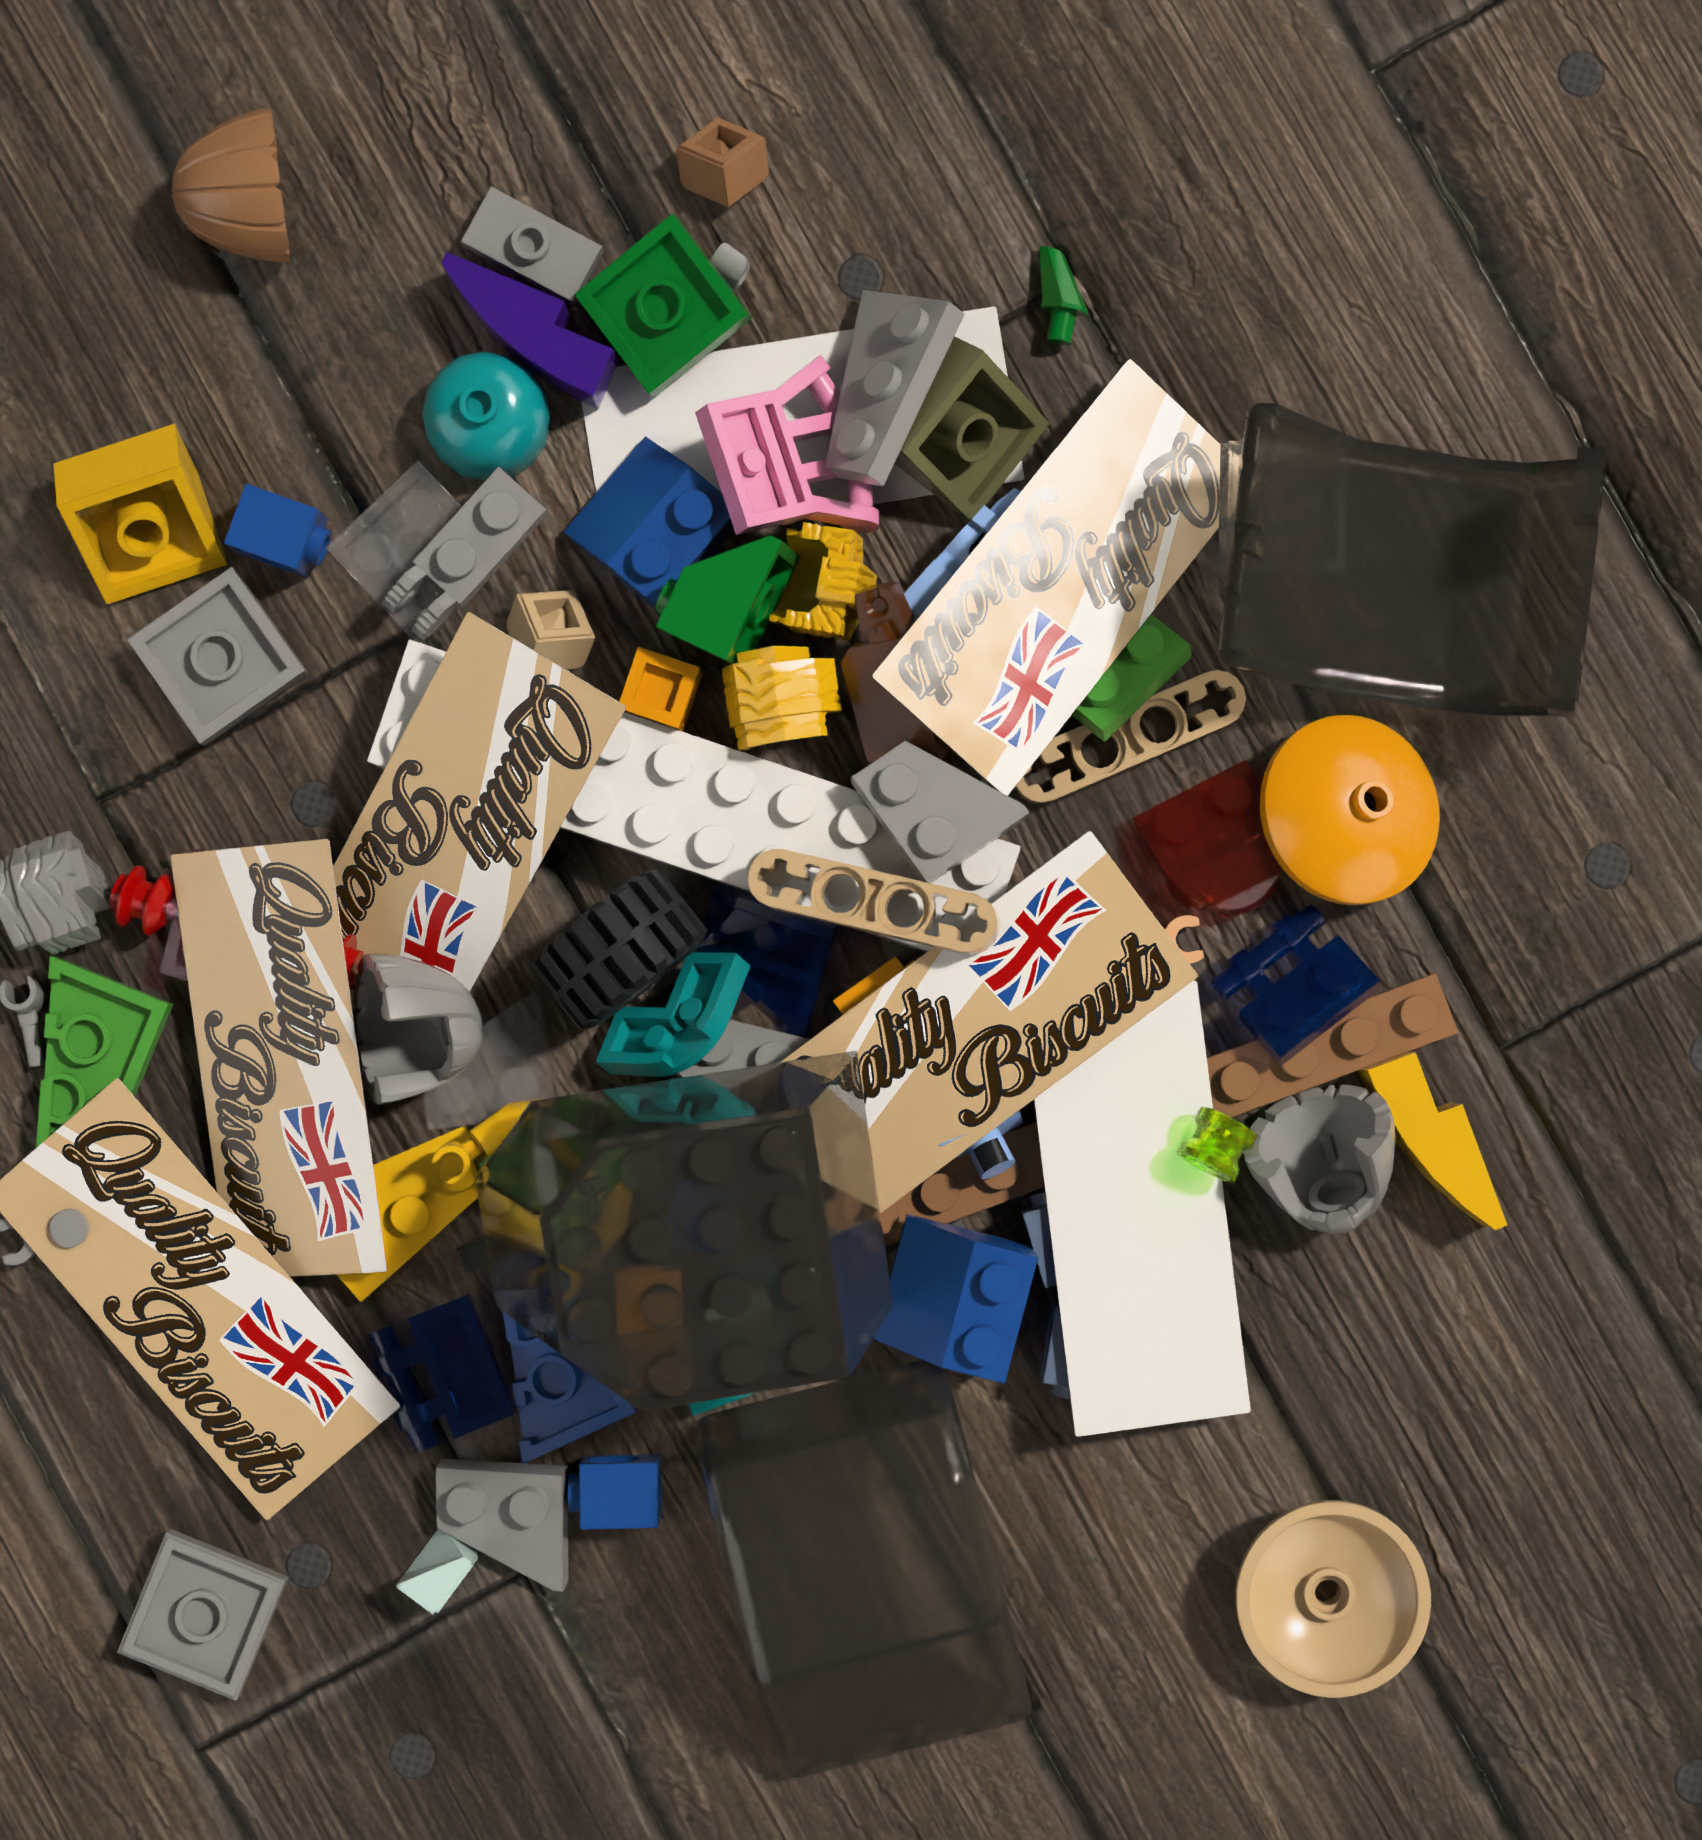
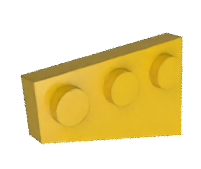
(416, 1204)

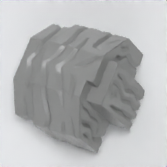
(51, 894)

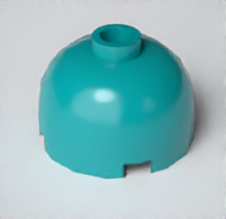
(486, 416)

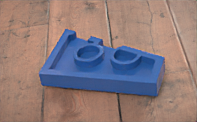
(556, 1396)

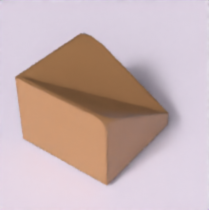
(723, 162)

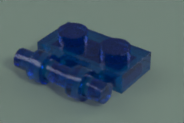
(1308, 998)
(460, 1368)

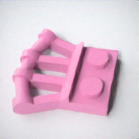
(760, 463)

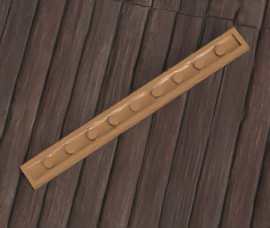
(1239, 1082)

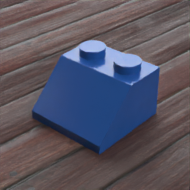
(651, 521)
(957, 1297)

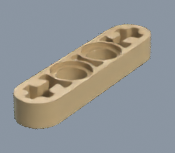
(1131, 743)
(875, 893)

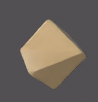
(552, 626)

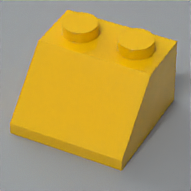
(138, 514)

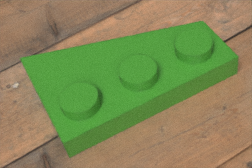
(93, 1036)

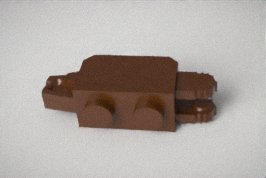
(880, 717)

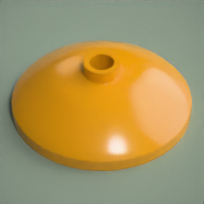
(1319, 816)

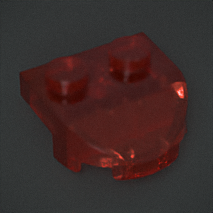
(1213, 844)

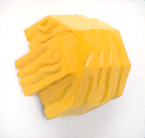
(824, 583)
(779, 695)

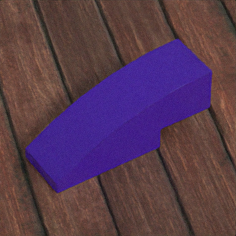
(534, 330)

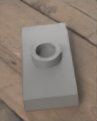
(532, 245)

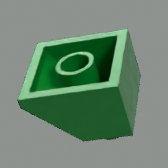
(728, 598)

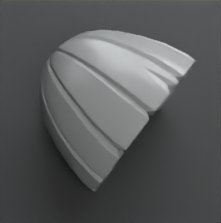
(412, 1026)
(1325, 1156)

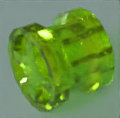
(1217, 1144)

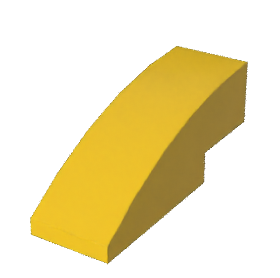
(1435, 1138)

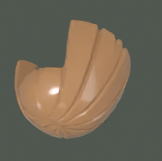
(229, 188)

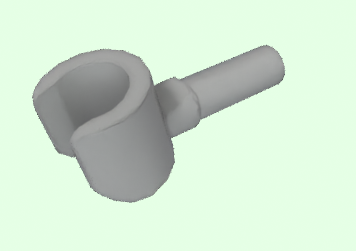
(731, 265)
(27, 1016)

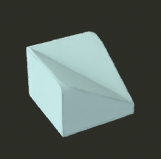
(437, 1571)

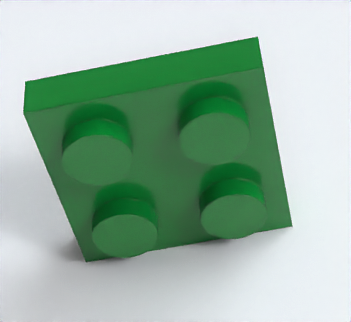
(663, 305)

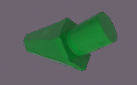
(1059, 296)

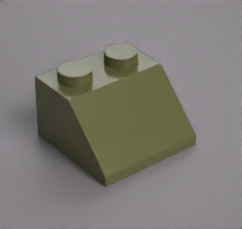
(969, 431)

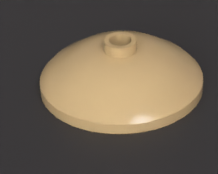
(1358, 1634)

